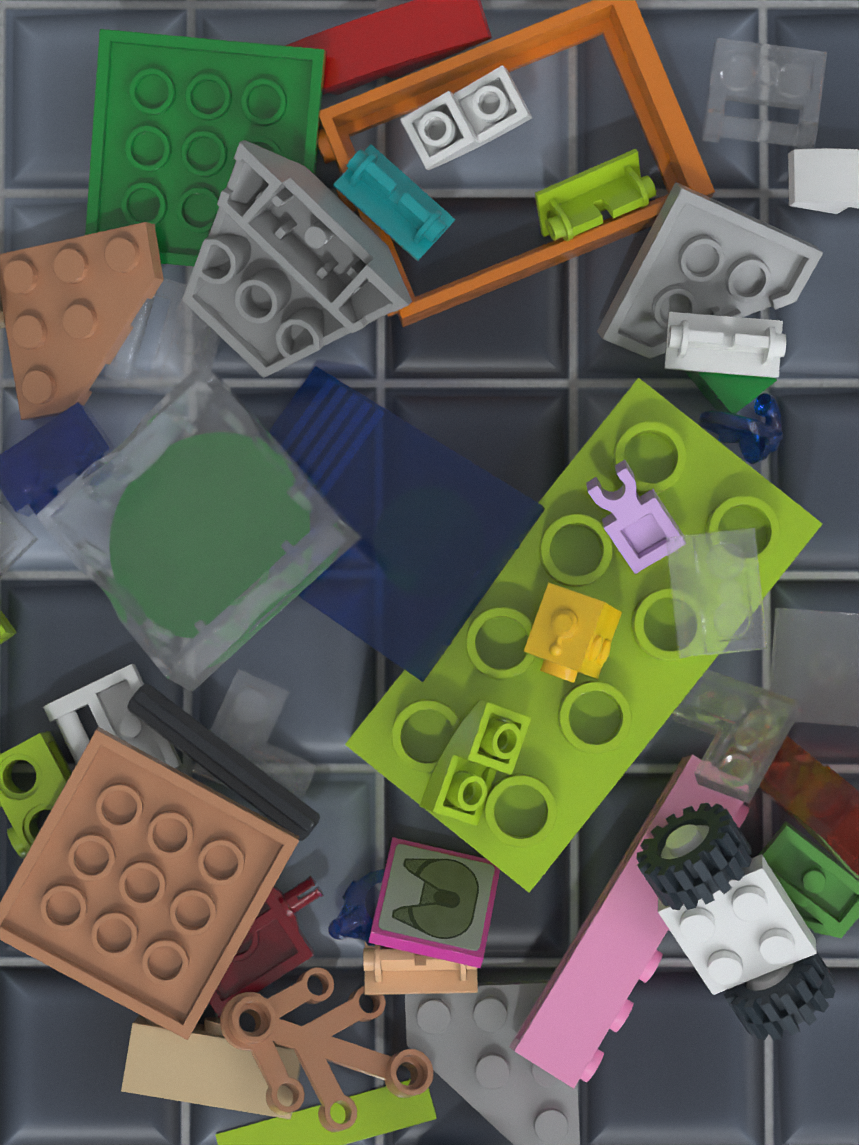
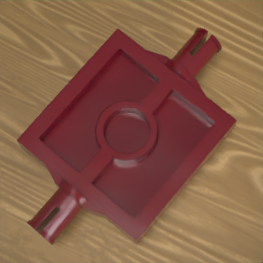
(271, 945)

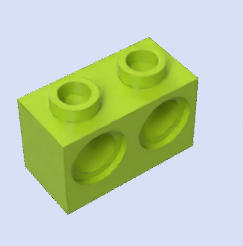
(26, 806)

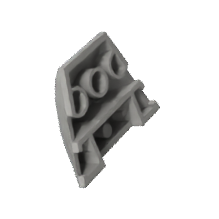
(288, 265)

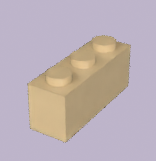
(201, 1068)

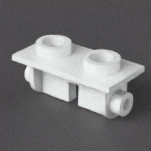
(724, 344)

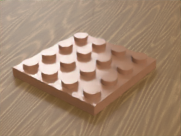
(143, 883)

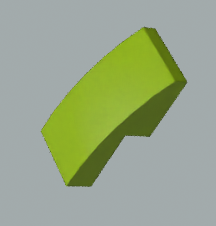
(465, 772)

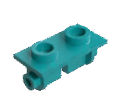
(393, 201)

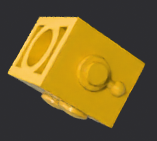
(572, 633)

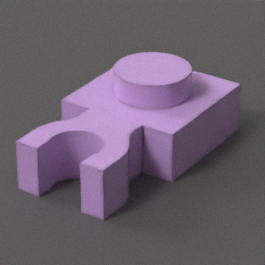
(636, 521)

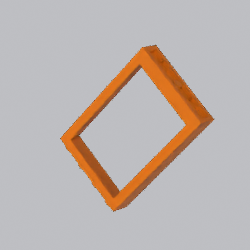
(644, 83)

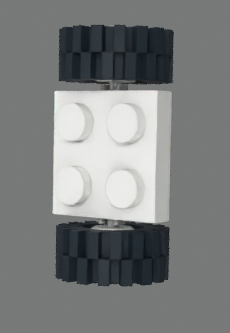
(735, 921)

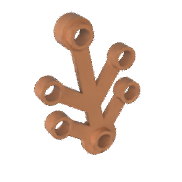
(316, 1046)

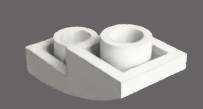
(466, 119)
(824, 179)

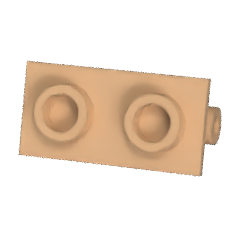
(410, 973)

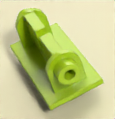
(577, 201)

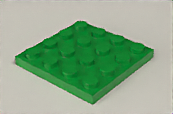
(173, 122)

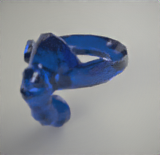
(753, 436)
(353, 917)

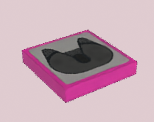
(435, 903)

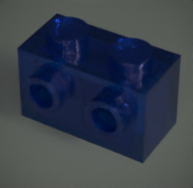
(51, 459)

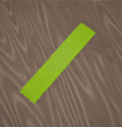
(376, 1114)

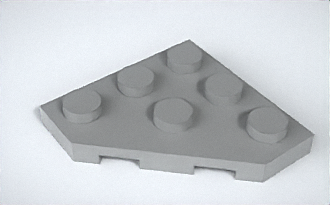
(705, 263)
(470, 1050)

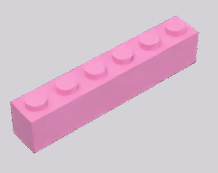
(609, 950)

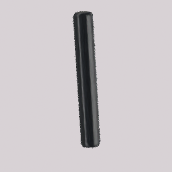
(223, 761)

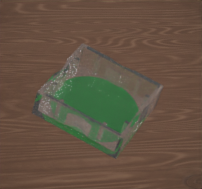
(197, 528)

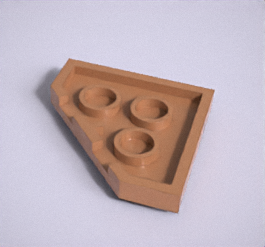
(73, 310)

